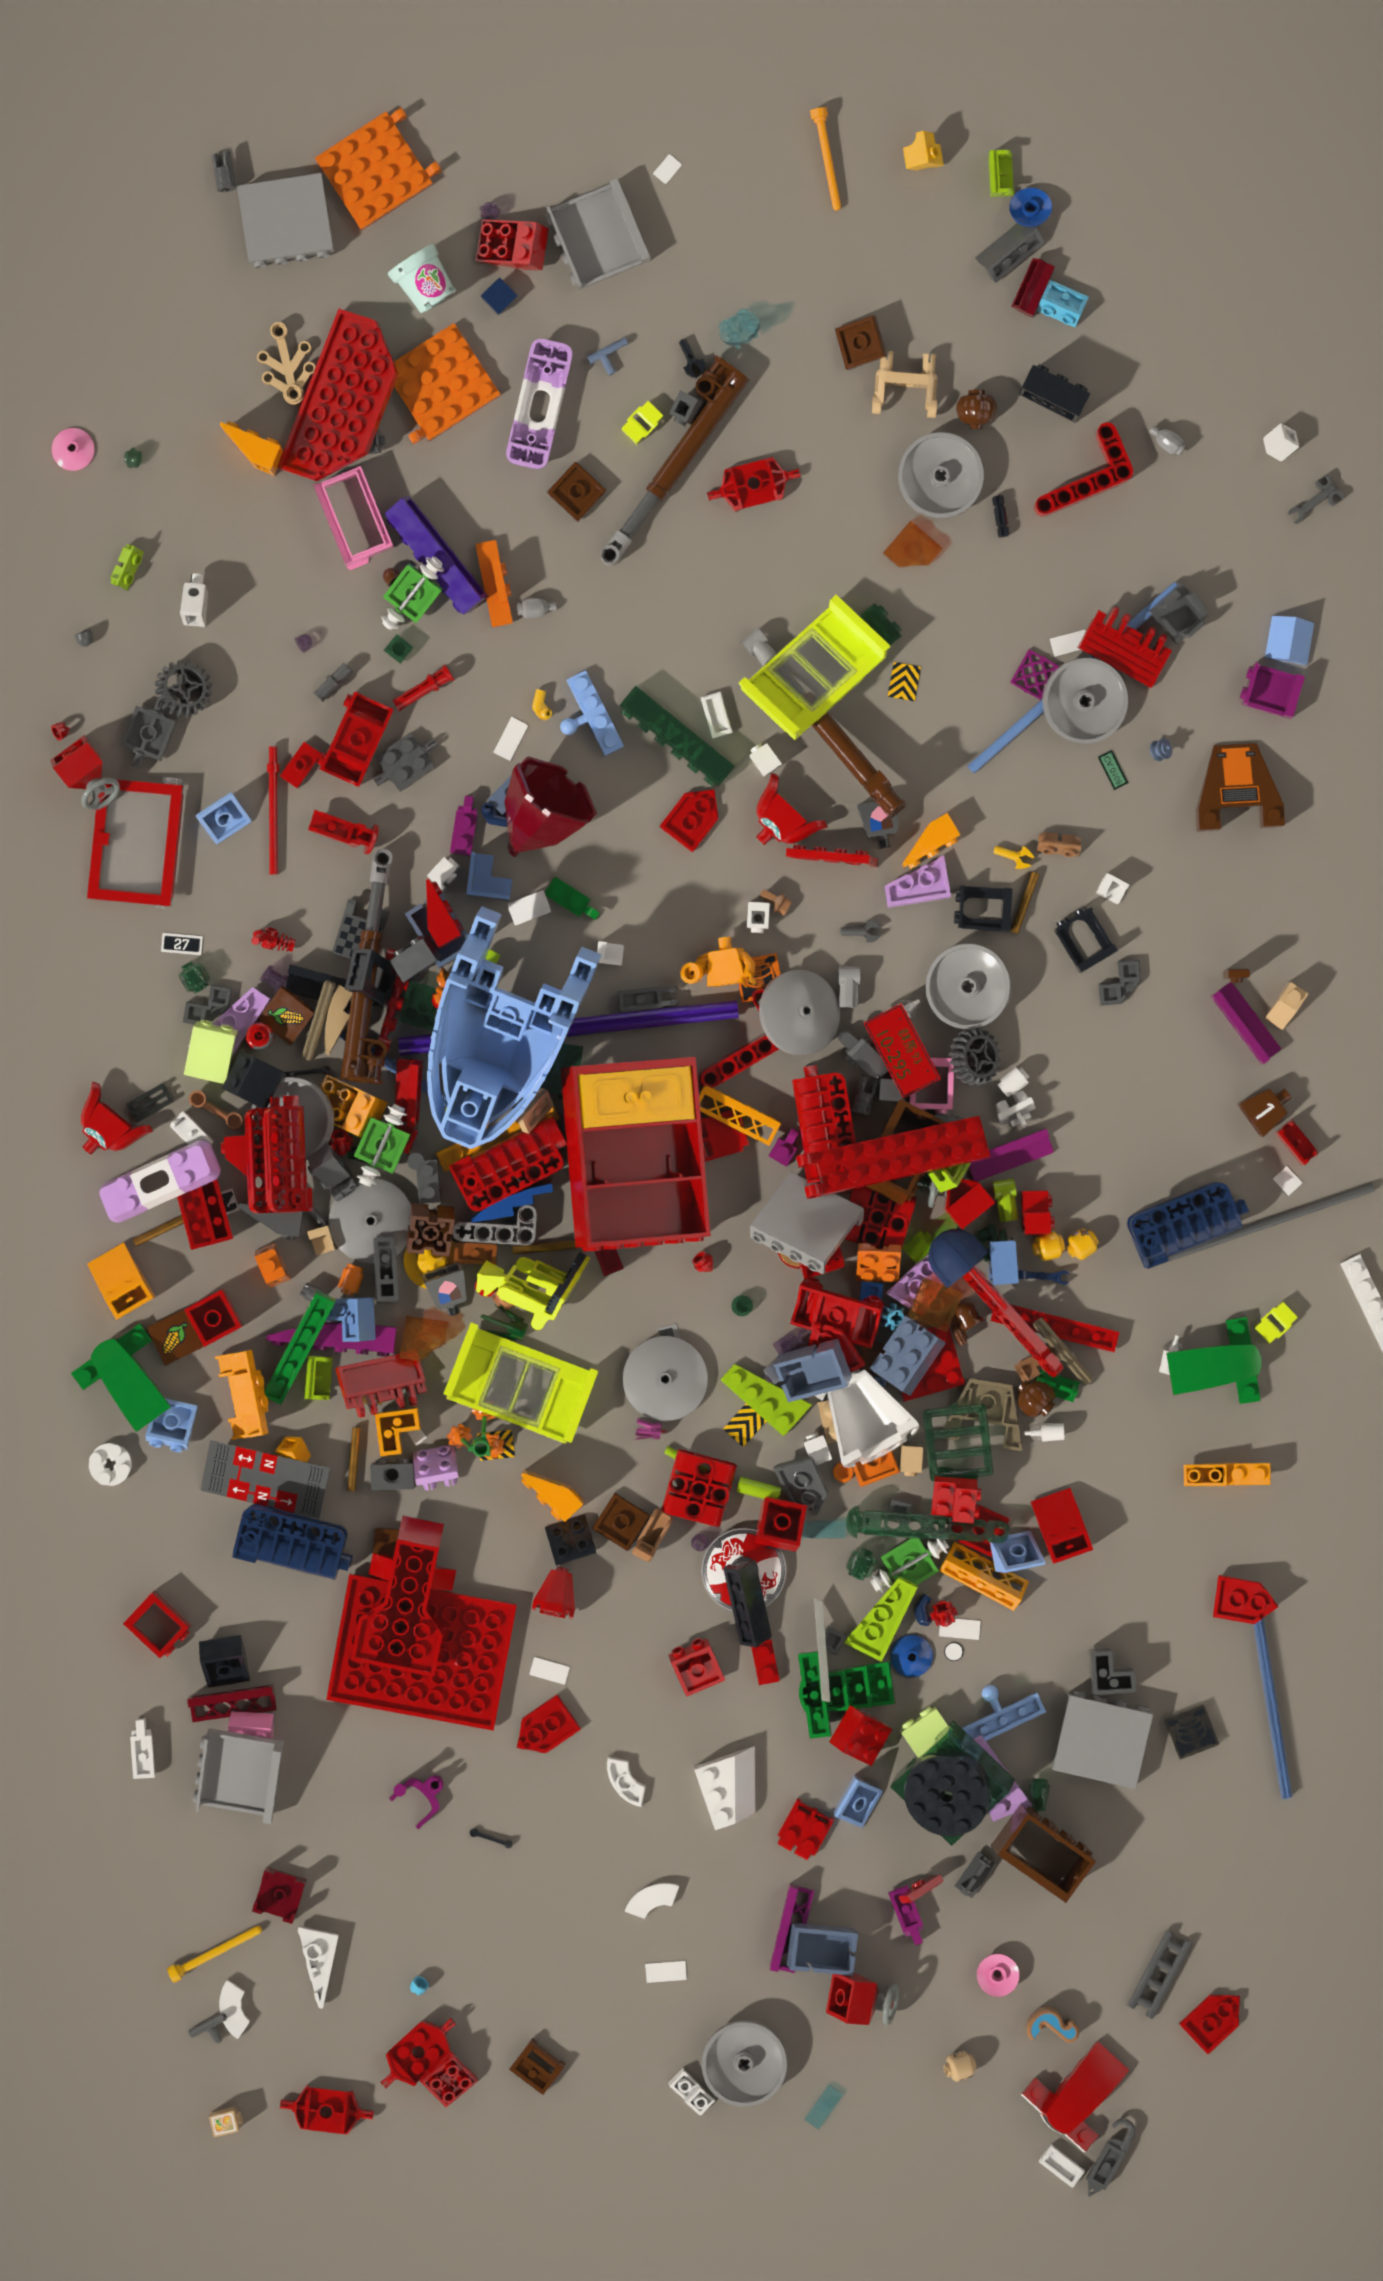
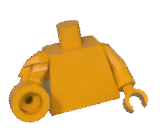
(723, 966)

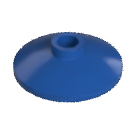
(1030, 199)
(907, 1645)

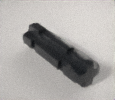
(1000, 516)

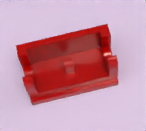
(1296, 1142)

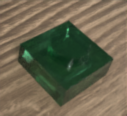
(398, 649)

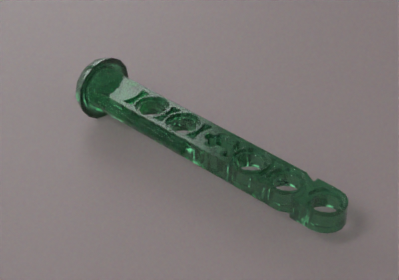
(870, 1523)

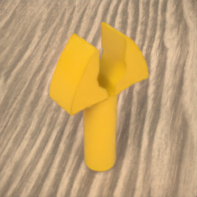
(1015, 856)

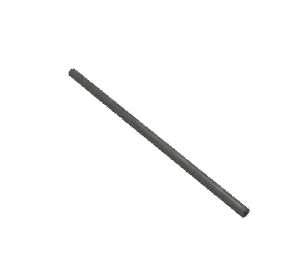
(1279, 1219)

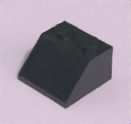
(253, 1080)
(224, 1661)

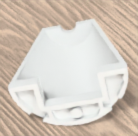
(867, 1420)

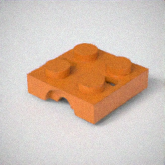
(878, 1263)

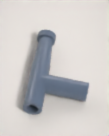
(603, 354)

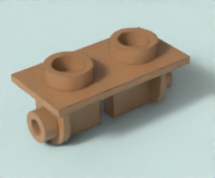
(1049, 844)
(1028, 1367)

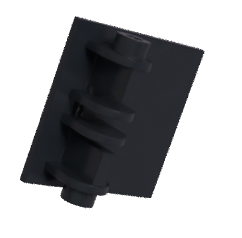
(570, 1540)

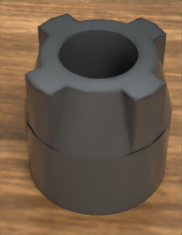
(309, 1290)

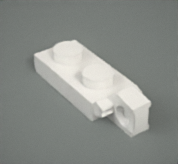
(142, 1751)

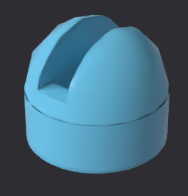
(419, 1990)

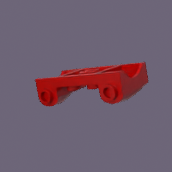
(355, 739)
(855, 1317)

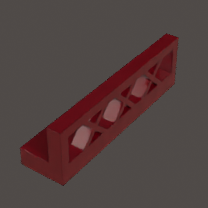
(232, 1695)

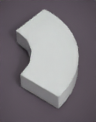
(624, 1782)
(651, 1897)
(231, 2005)

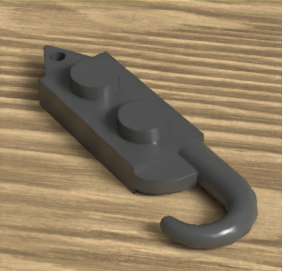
(1110, 2159)

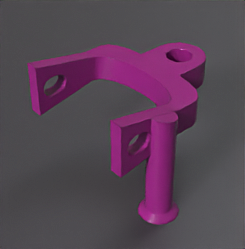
(426, 1789)

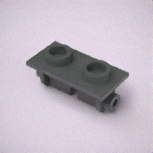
(975, 1875)

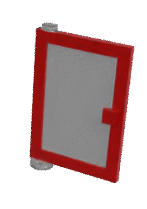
(137, 844)

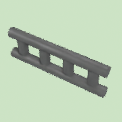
(1155, 1961)

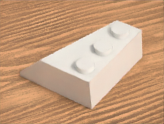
(729, 1787)

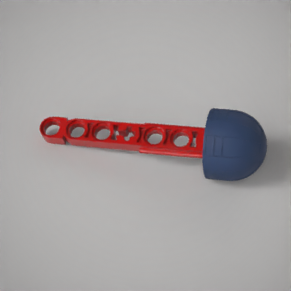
(955, 1256)

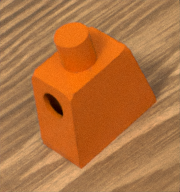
(271, 1265)

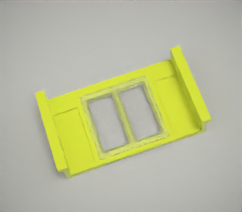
(816, 668)
(520, 1385)

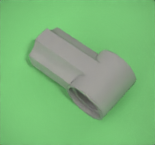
(848, 980)

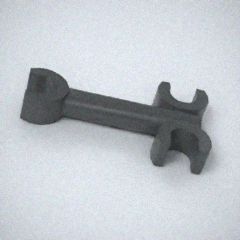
(1327, 491)

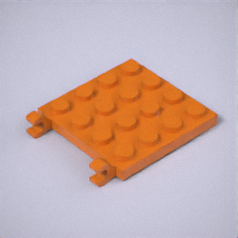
(375, 169)
(442, 383)

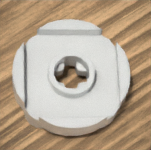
(105, 1475)

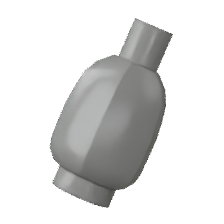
(1168, 440)
(534, 607)

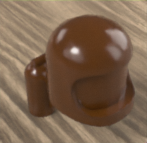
(966, 1318)

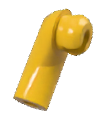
(540, 707)

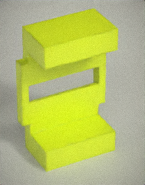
(634, 429)
(1268, 1329)

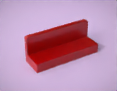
(409, 1089)

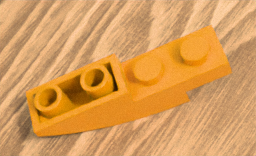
(1227, 1474)

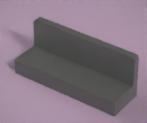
(1009, 250)

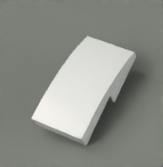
(691, 2091)

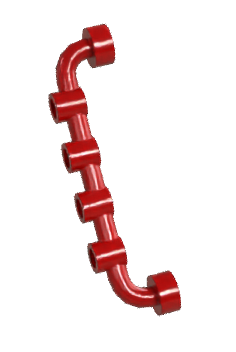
(395, 1004)

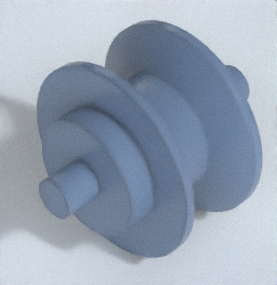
(1161, 749)

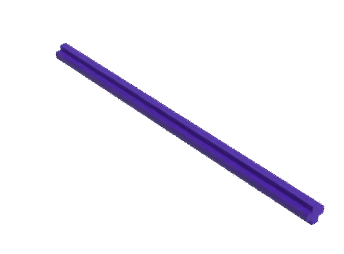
(615, 1022)

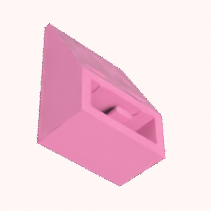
(252, 1724)

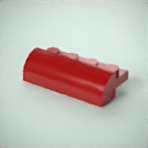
(204, 1216)

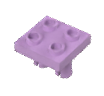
(435, 1466)

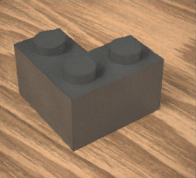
(415, 958)
(1106, 1678)

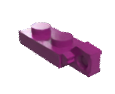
(464, 828)
(907, 1915)

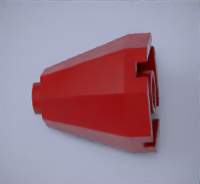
(556, 1594)

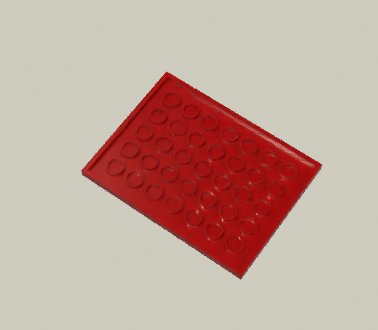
(467, 1668)

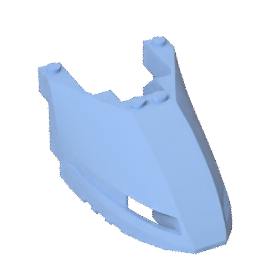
(494, 1041)

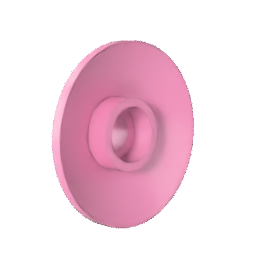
(80, 457)
(1000, 1985)

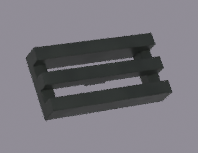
(134, 1111)

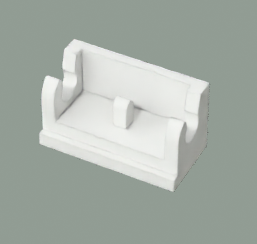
(189, 1129)

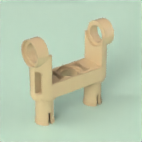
(926, 379)

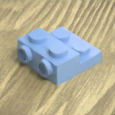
(173, 1426)

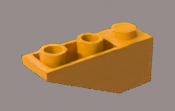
(937, 833)

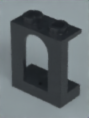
(988, 893)
(1090, 919)
(360, 974)

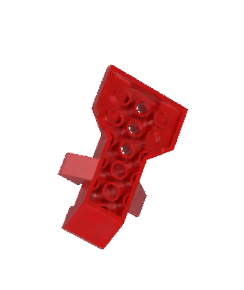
(409, 1578)

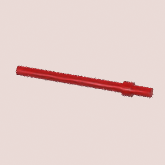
(273, 768)

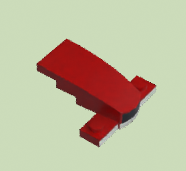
(1078, 2095)

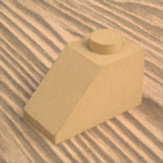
(1286, 1005)

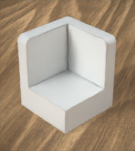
(1281, 442)
(1112, 888)
(611, 953)

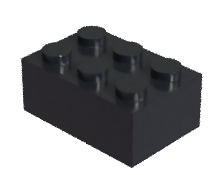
(1054, 392)

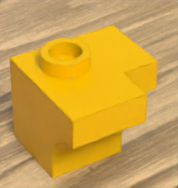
(923, 152)

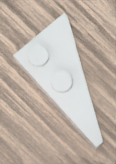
(319, 1952)

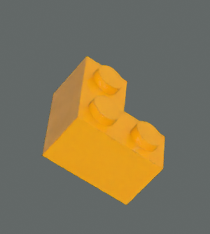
(391, 1424)

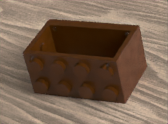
(920, 1118)
(1073, 1878)

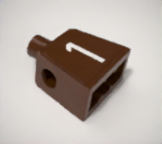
(1265, 1109)

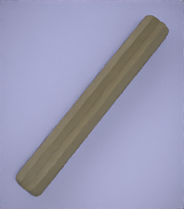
(318, 1020)
(1063, 1352)

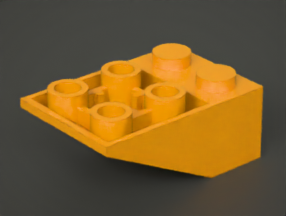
(260, 452)
(351, 1105)
(120, 1281)
(557, 1495)

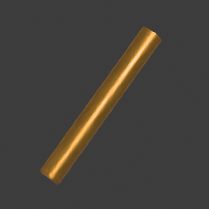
(1025, 902)
(158, 1231)
(542, 1247)
(353, 1464)

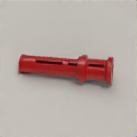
(431, 683)

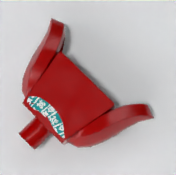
(781, 819)
(105, 1126)

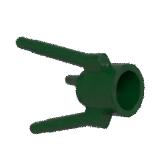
(515, 1328)

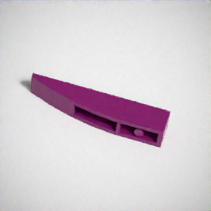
(331, 1336)

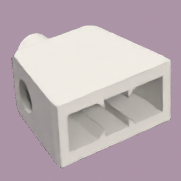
(194, 601)

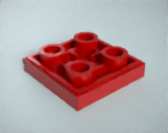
(448, 2079)

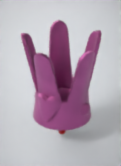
(653, 1430)

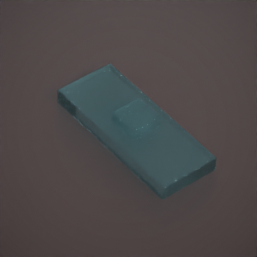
(823, 1529)
(823, 2106)

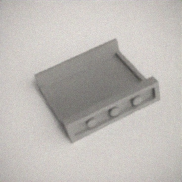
(285, 220)
(597, 235)
(804, 1227)
(1102, 1740)
(239, 1773)

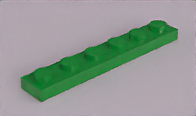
(299, 1347)

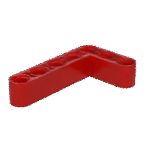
(1092, 480)
(735, 1056)

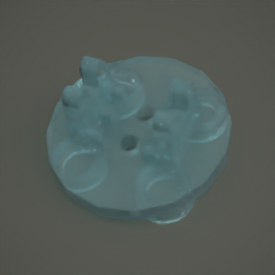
(739, 328)

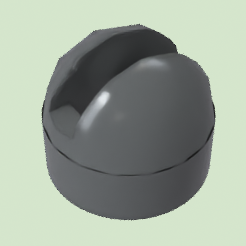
(84, 638)

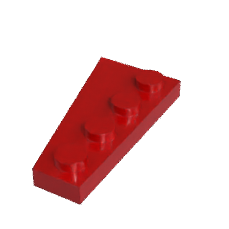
(837, 856)

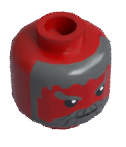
(265, 1042)

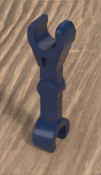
(1024, 1274)

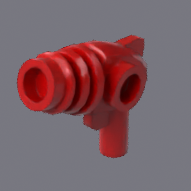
(270, 939)

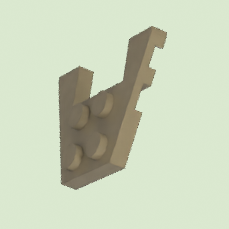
(999, 1405)

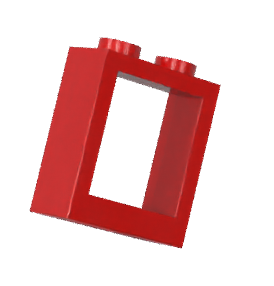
(153, 1598)

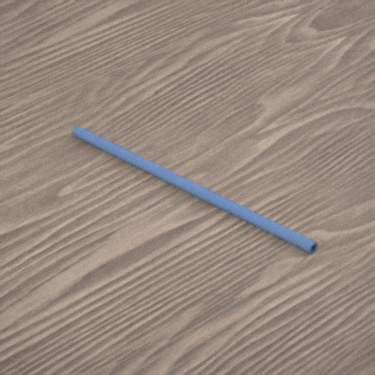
(1037, 710)

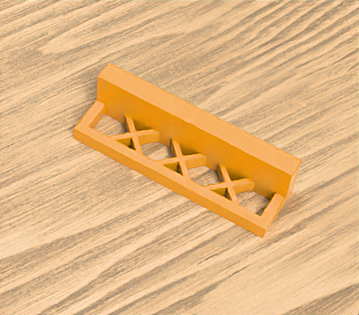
(747, 1110)
(983, 1580)

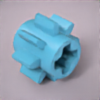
(888, 1312)

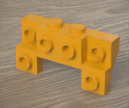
(247, 1394)

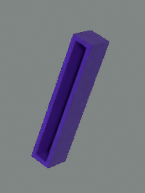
(427, 542)

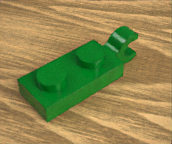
(570, 898)

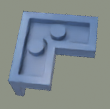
(480, 880)
(1003, 1262)
(356, 1318)

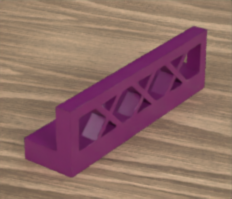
(785, 1921)

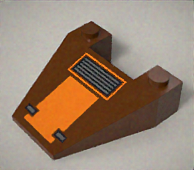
(1237, 780)

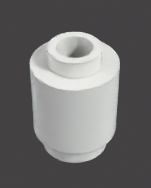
(1013, 1081)

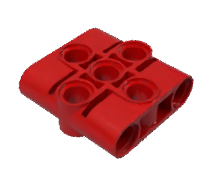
(861, 1197)
(718, 1477)

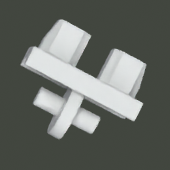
(1018, 1113)

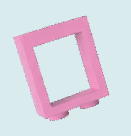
(939, 1108)

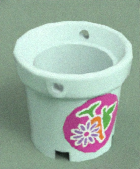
(423, 278)

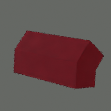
(1032, 287)

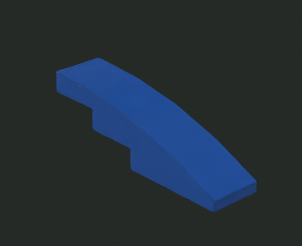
(505, 1207)

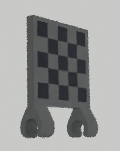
(350, 930)

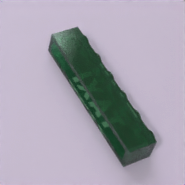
(676, 736)

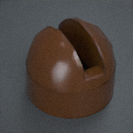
(390, 576)

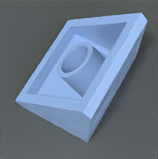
(1289, 639)
(224, 818)
(1016, 1553)
(857, 1801)

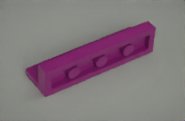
(1246, 1022)
(1012, 1155)

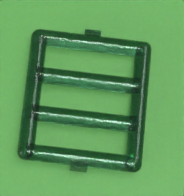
(982, 1429)

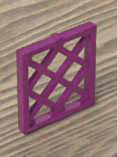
(1026, 689)

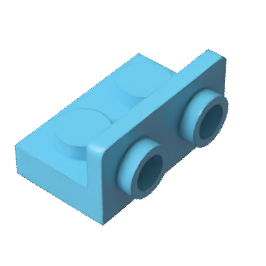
(1062, 303)

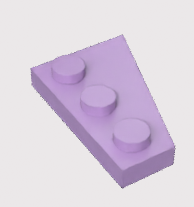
(920, 886)

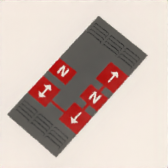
(264, 1479)

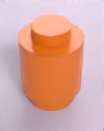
(351, 1279)

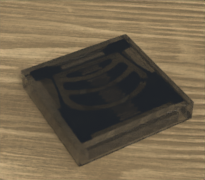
(1191, 1731)

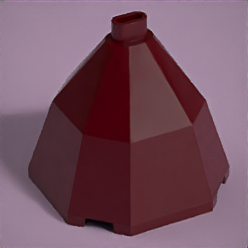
(544, 806)

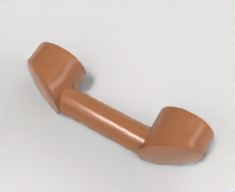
(198, 1100)

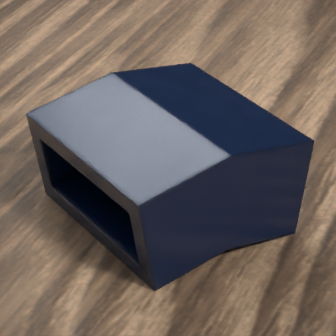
(498, 296)

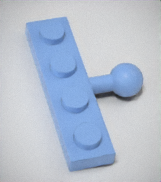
(593, 713)
(1004, 1718)

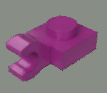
(784, 1150)

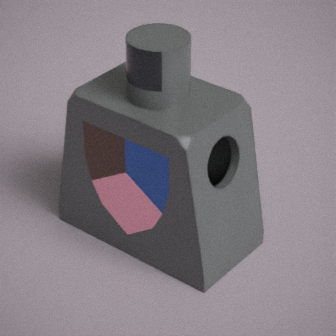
(877, 823)
(446, 1287)

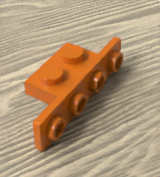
(494, 584)

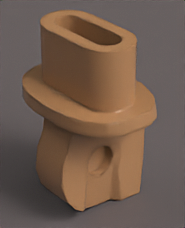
(780, 903)

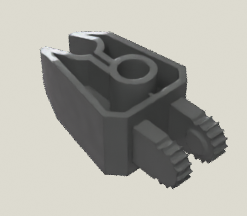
(860, 1052)

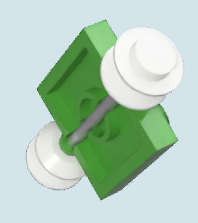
(412, 593)
(382, 1145)
(910, 1562)

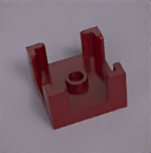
(279, 1894)

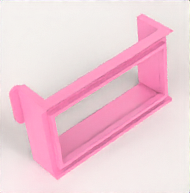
(363, 557)

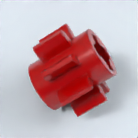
(340, 1141)
(943, 1613)

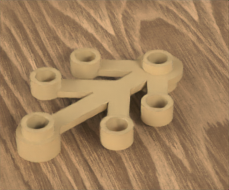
(287, 367)

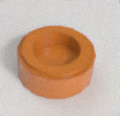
(842, 1473)

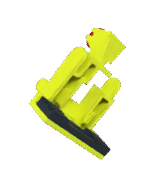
(517, 1292)

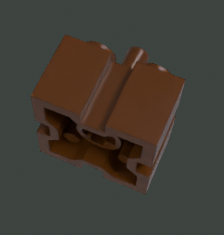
(430, 1229)

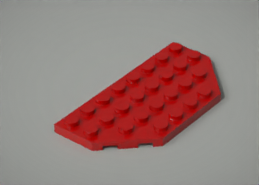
(342, 400)

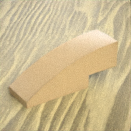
(336, 1018)

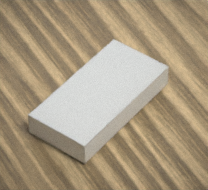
(716, 715)
(1061, 2165)

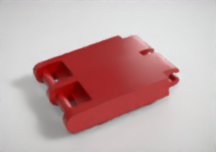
(722, 1138)
(803, 1830)

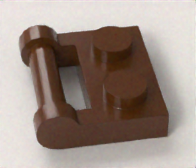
(532, 2071)

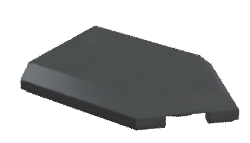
(802, 1483)

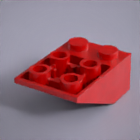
(512, 244)
(440, 922)
(1061, 1525)

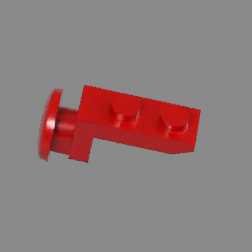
(344, 831)

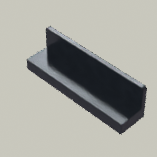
(310, 982)
(747, 1604)

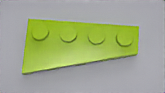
(765, 1398)
(881, 1623)

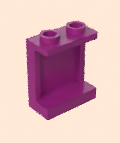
(1272, 690)

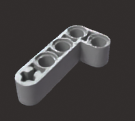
(494, 1230)

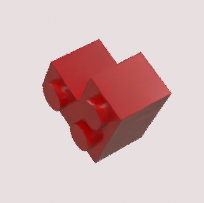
(1035, 1212)

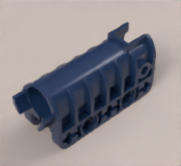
(1188, 1227)
(291, 1547)

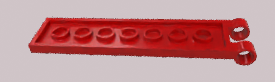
(896, 1156)

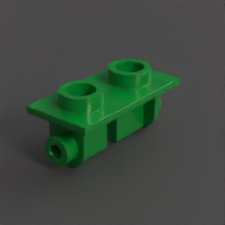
(1063, 1387)

